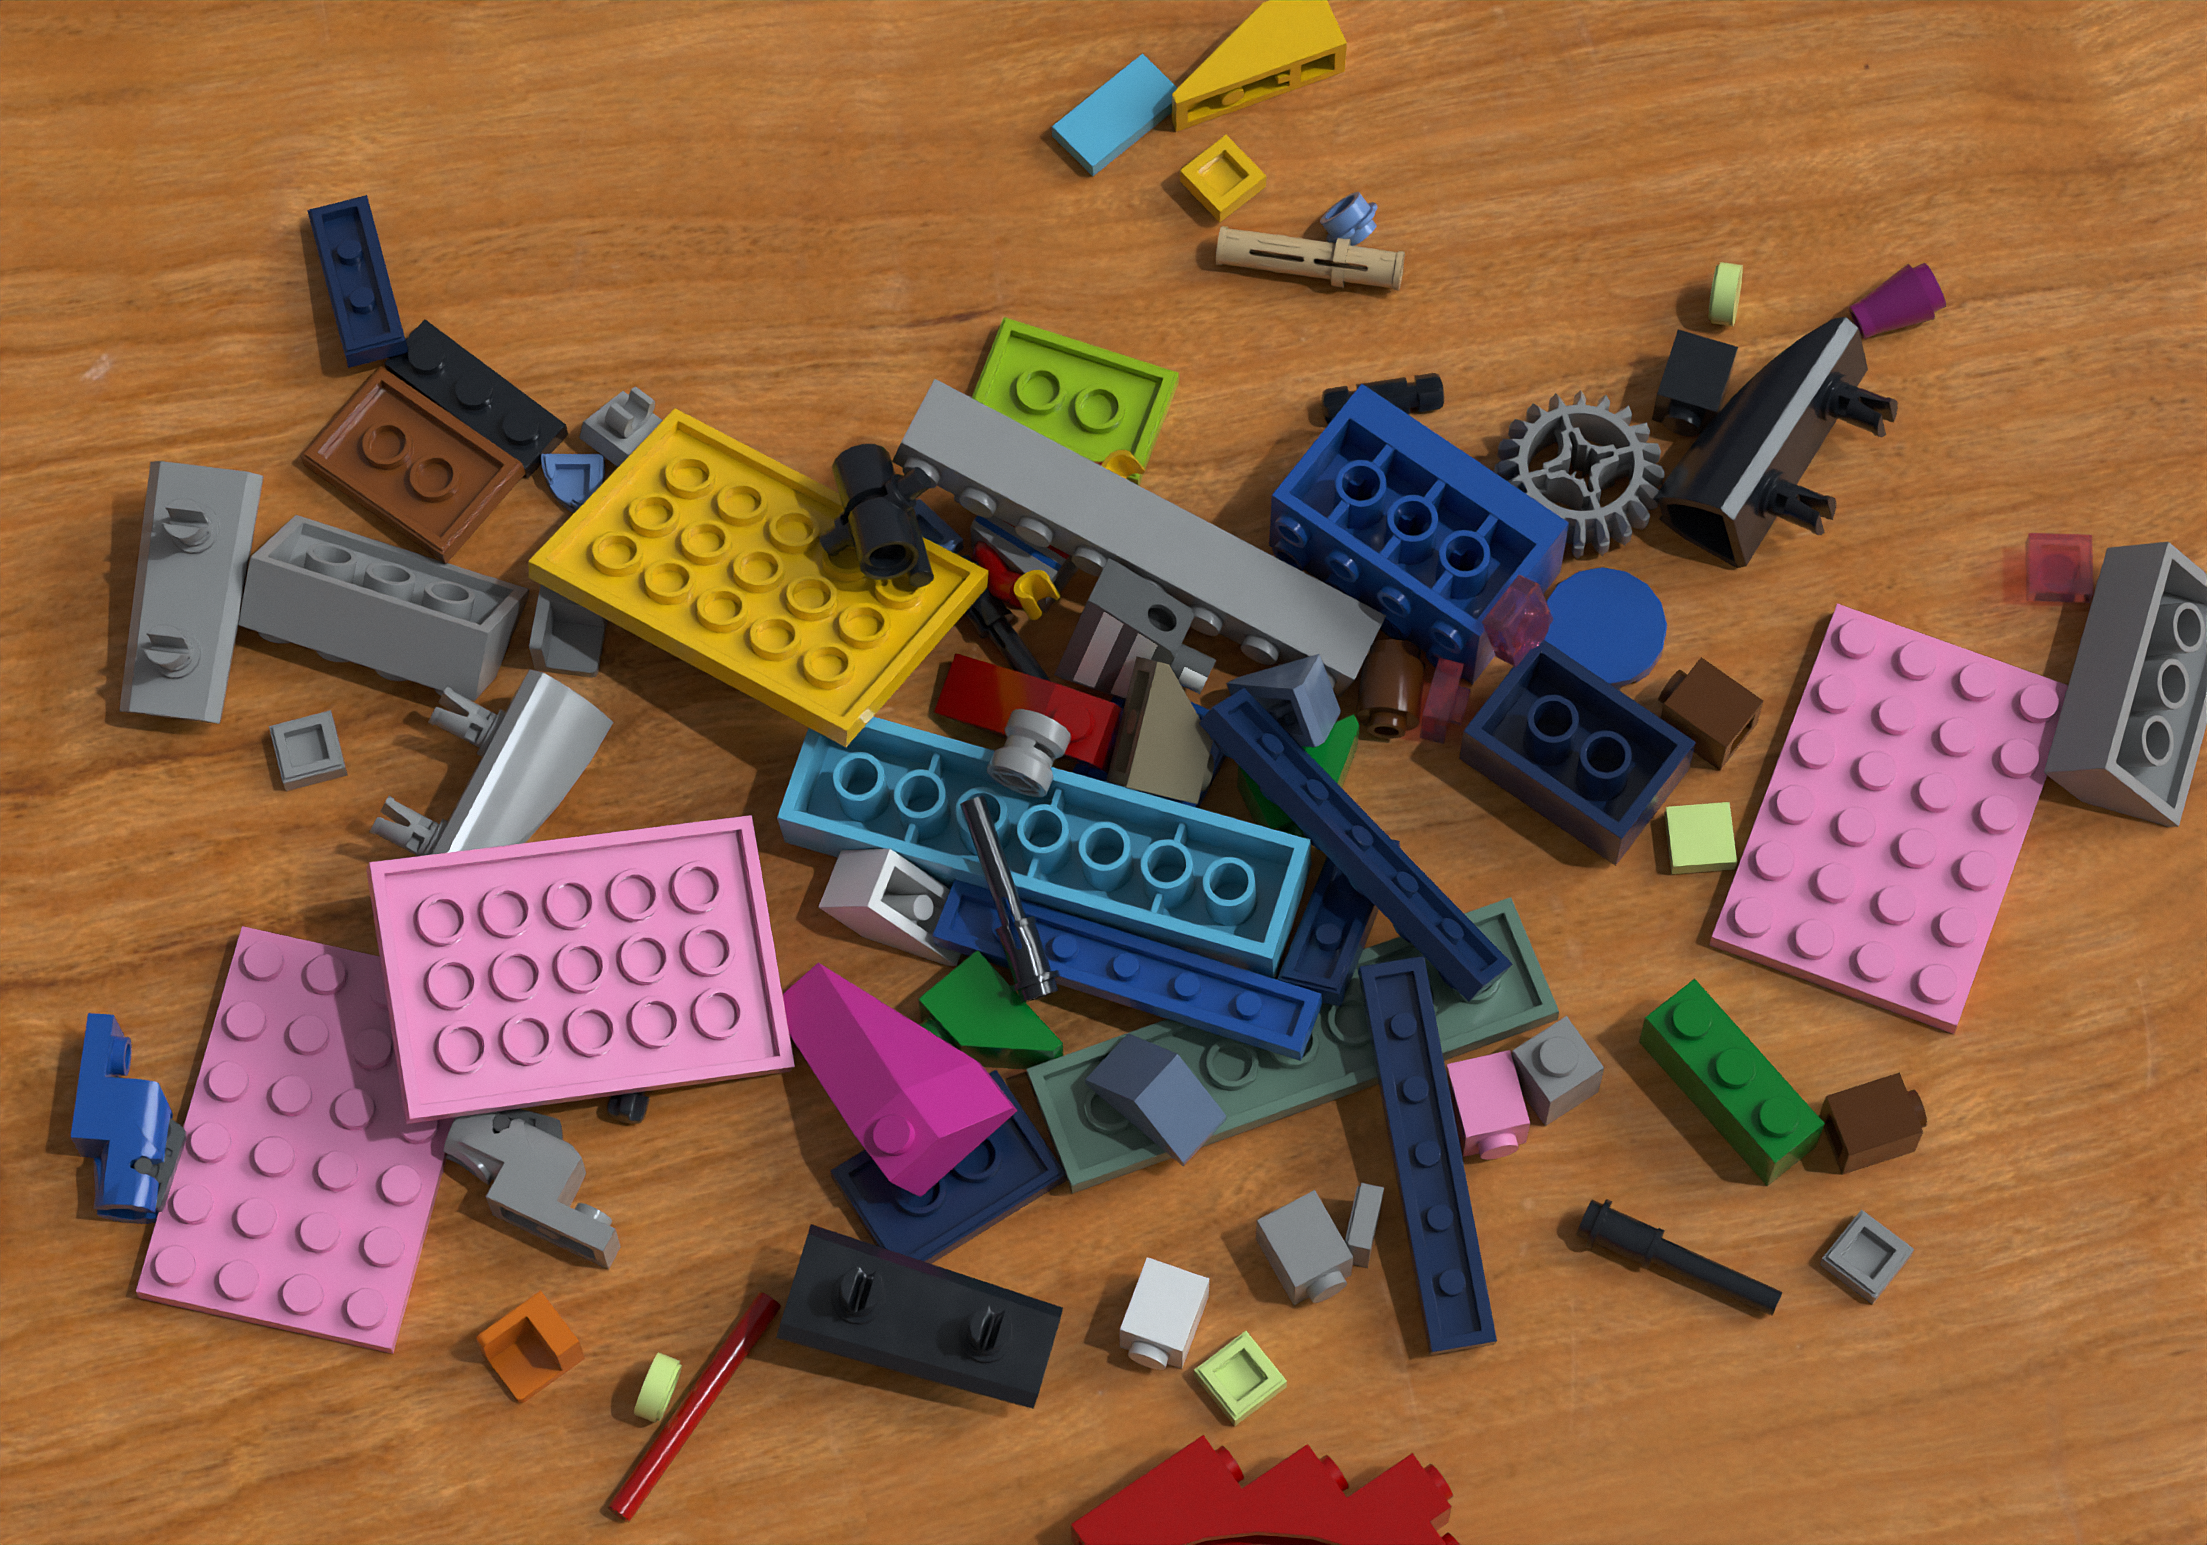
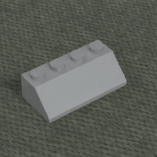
(381, 607)
(2137, 687)

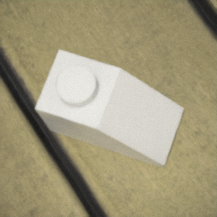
(888, 902)

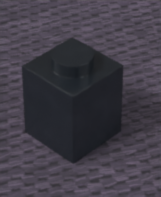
(1693, 383)

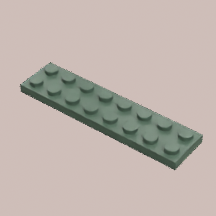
(1263, 1086)

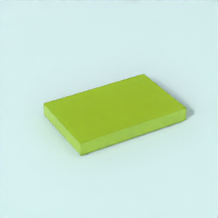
(1076, 392)

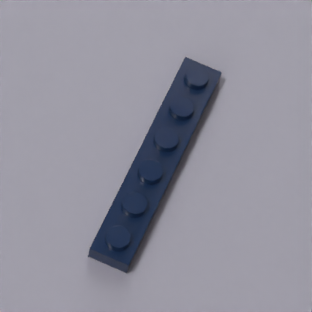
(1355, 844)
(1427, 1156)

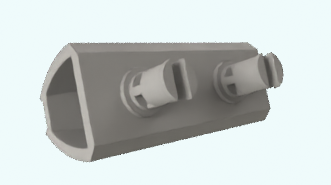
(189, 590)
(523, 773)

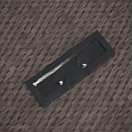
(477, 396)

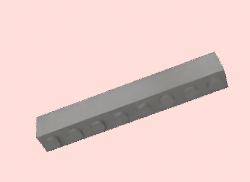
(1099, 516)

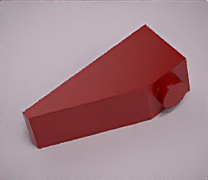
(988, 693)

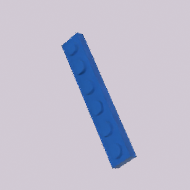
(1141, 973)

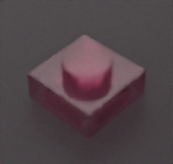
(2059, 567)
(1518, 621)
(1445, 702)

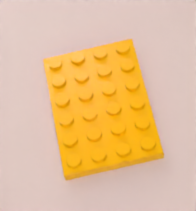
(728, 572)

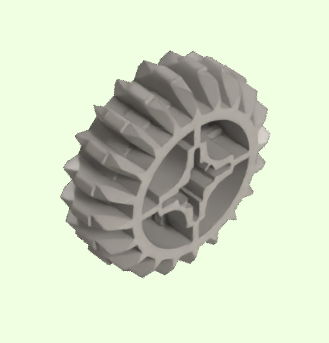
(1620, 456)

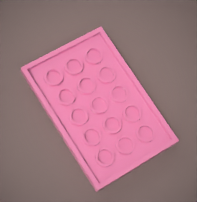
(1893, 819)
(579, 968)
(297, 1163)

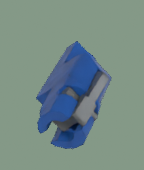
(123, 1128)

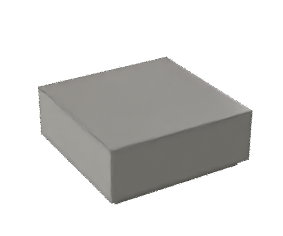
(308, 750)
(1364, 1223)
(1866, 1257)

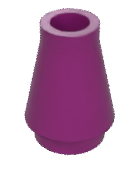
(1900, 301)

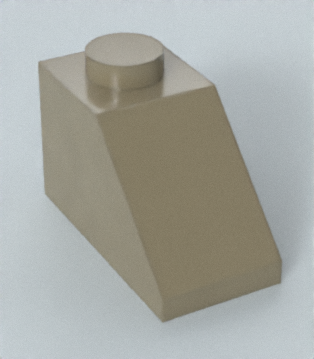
(1160, 738)

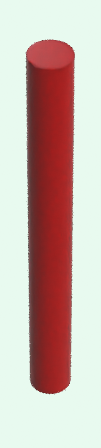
(694, 1407)

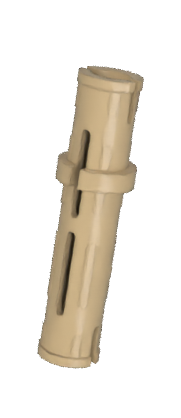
(1382, 269)

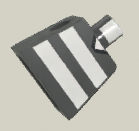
(1126, 621)

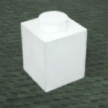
(1163, 1315)

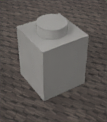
(1557, 1070)
(1305, 1249)

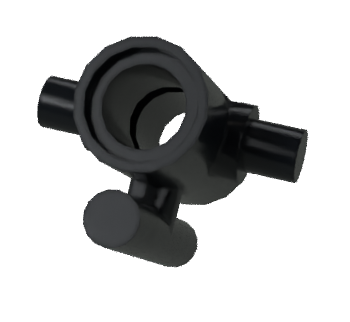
(879, 516)

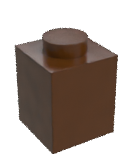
(1710, 711)
(1873, 1122)

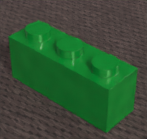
(1731, 1082)

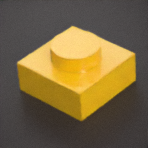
(1223, 178)

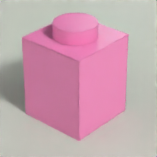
(1488, 1105)

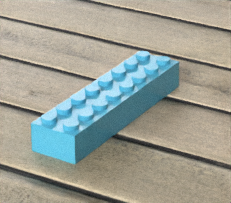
(1079, 849)

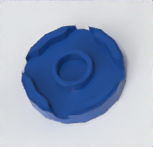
(1608, 624)

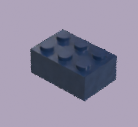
(1576, 750)

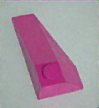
(895, 1083)

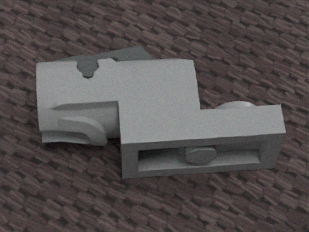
(533, 1179)

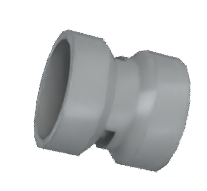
(1029, 753)

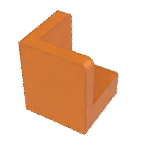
(530, 1347)

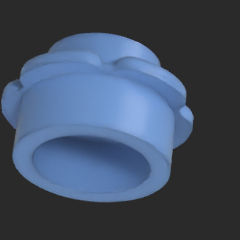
(1350, 219)

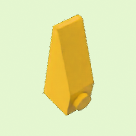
(1266, 56)

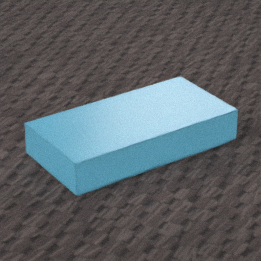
(1116, 115)

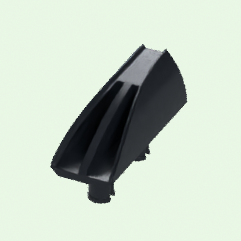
(1763, 440)
(918, 1319)

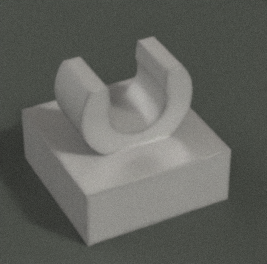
(620, 425)

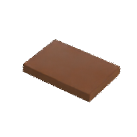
(413, 464)

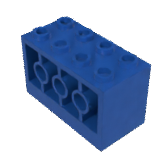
(1412, 529)

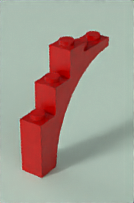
(1297, 1502)

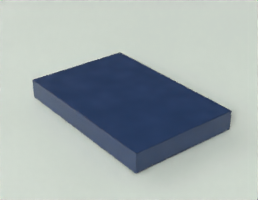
(979, 1192)

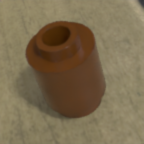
(1391, 688)

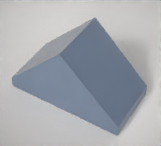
(1296, 697)
(1157, 1096)

